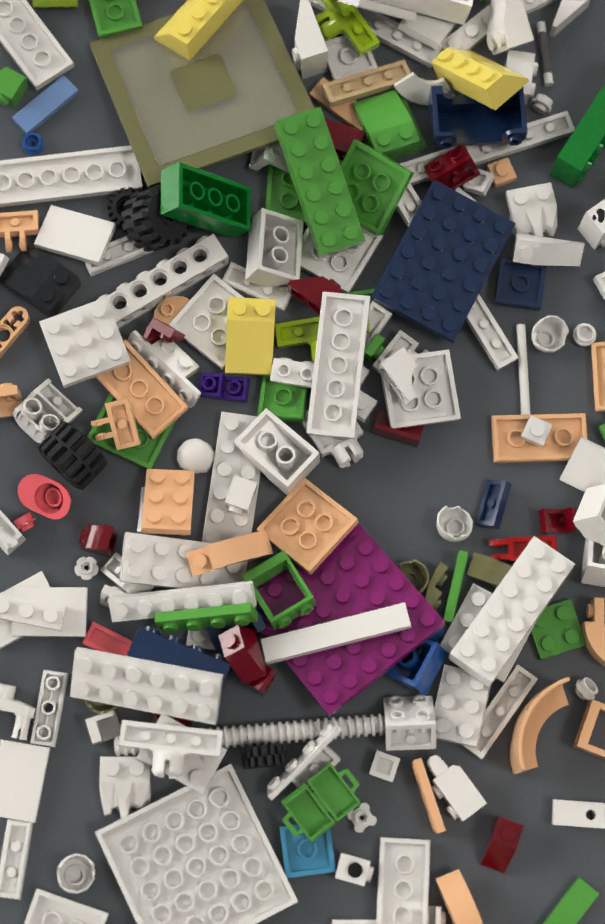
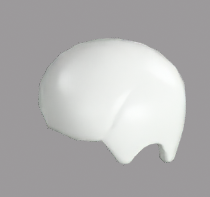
(549, 334)
(195, 456)
(454, 524)
(75, 873)

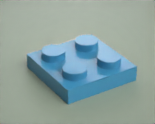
(306, 857)

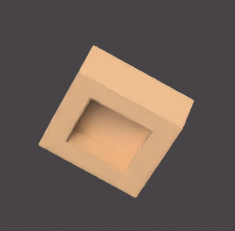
(502, 172)

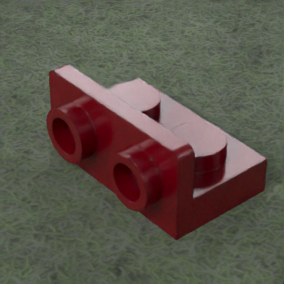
(453, 168)

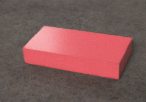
(106, 640)

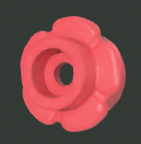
(24, 522)

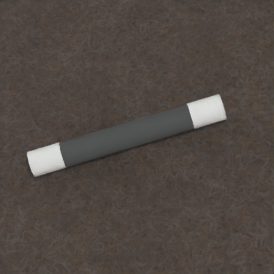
(544, 52)

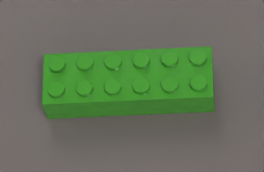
(319, 182)

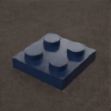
(520, 284)

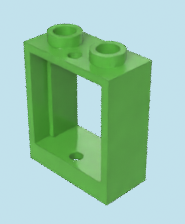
(270, 569)

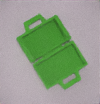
(312, 809)

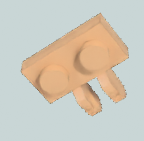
(18, 224)
(122, 424)

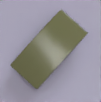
(487, 569)
(438, 578)

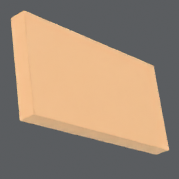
(151, 398)
(559, 444)

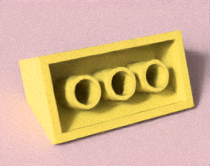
(195, 25)
(478, 76)

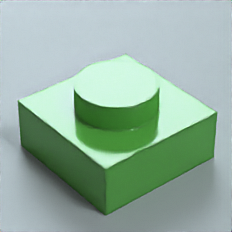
(374, 349)

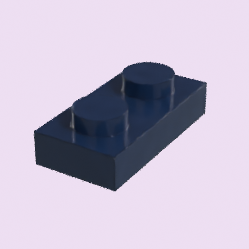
(493, 504)

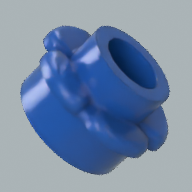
(32, 138)

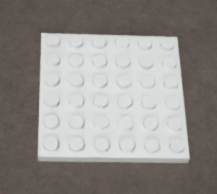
(197, 858)

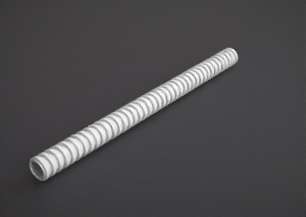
(286, 732)

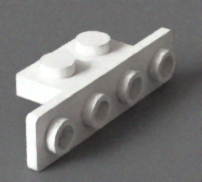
(170, 364)
(314, 758)

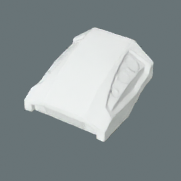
(44, 411)

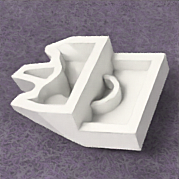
(533, 209)
(124, 784)

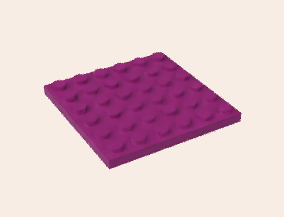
(348, 583)

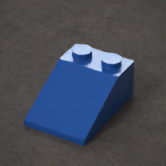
(419, 667)

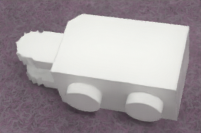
(455, 788)

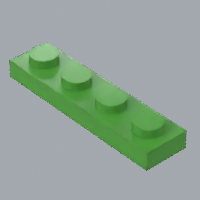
(206, 617)

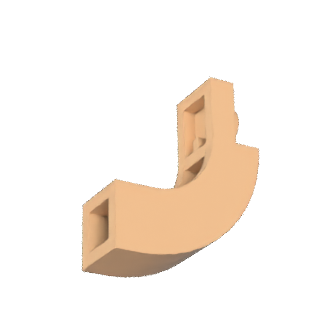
(229, 552)
(595, 630)
(458, 899)

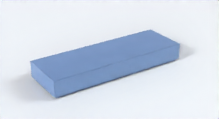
(45, 105)

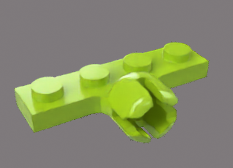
(347, 20)
(300, 333)

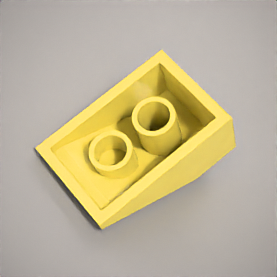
(250, 336)

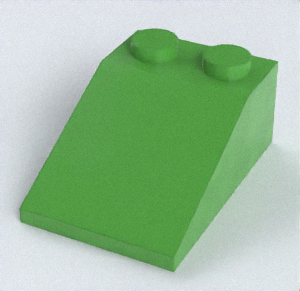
(387, 125)

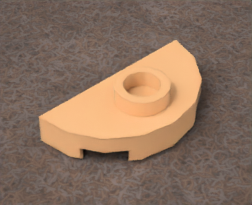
(169, 308)

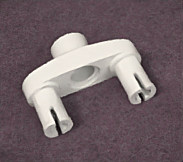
(22, 710)

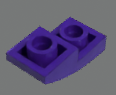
(224, 388)

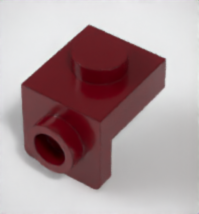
(557, 521)

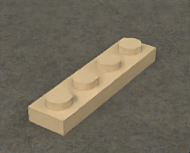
(364, 83)

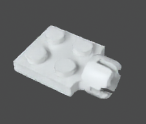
(338, 447)

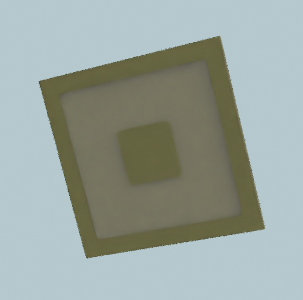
(202, 106)

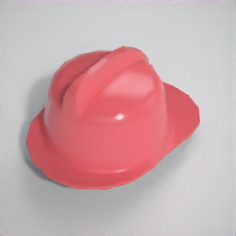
(44, 496)

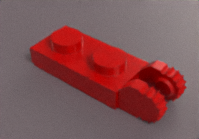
(517, 545)

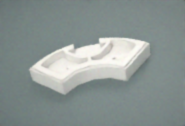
(418, 89)

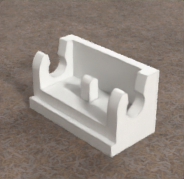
(9, 535)

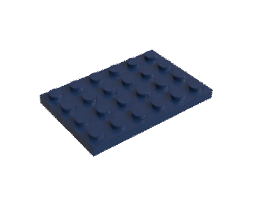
(442, 261)

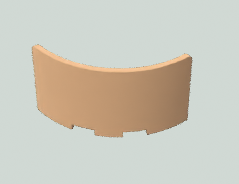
(530, 722)

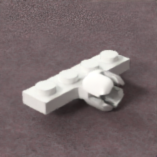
(170, 744)

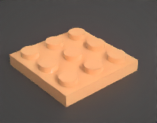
(308, 525)

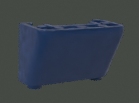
(469, 122)

